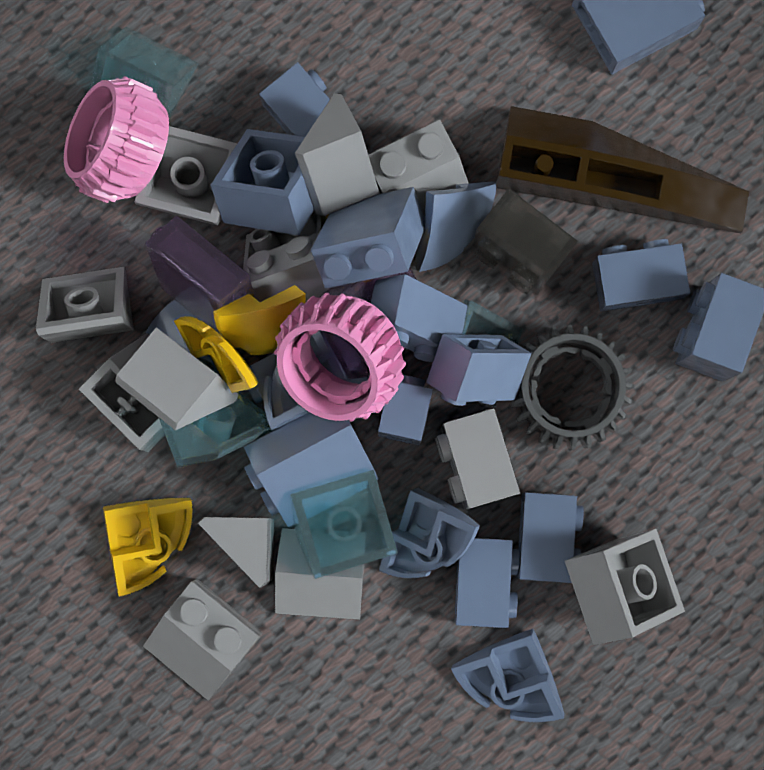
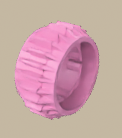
(116, 139)
(318, 388)

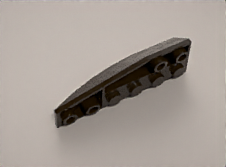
(608, 170)

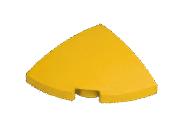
(254, 323)
(205, 341)
(144, 537)

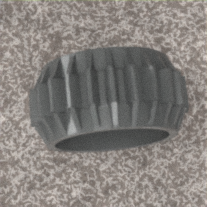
(614, 385)

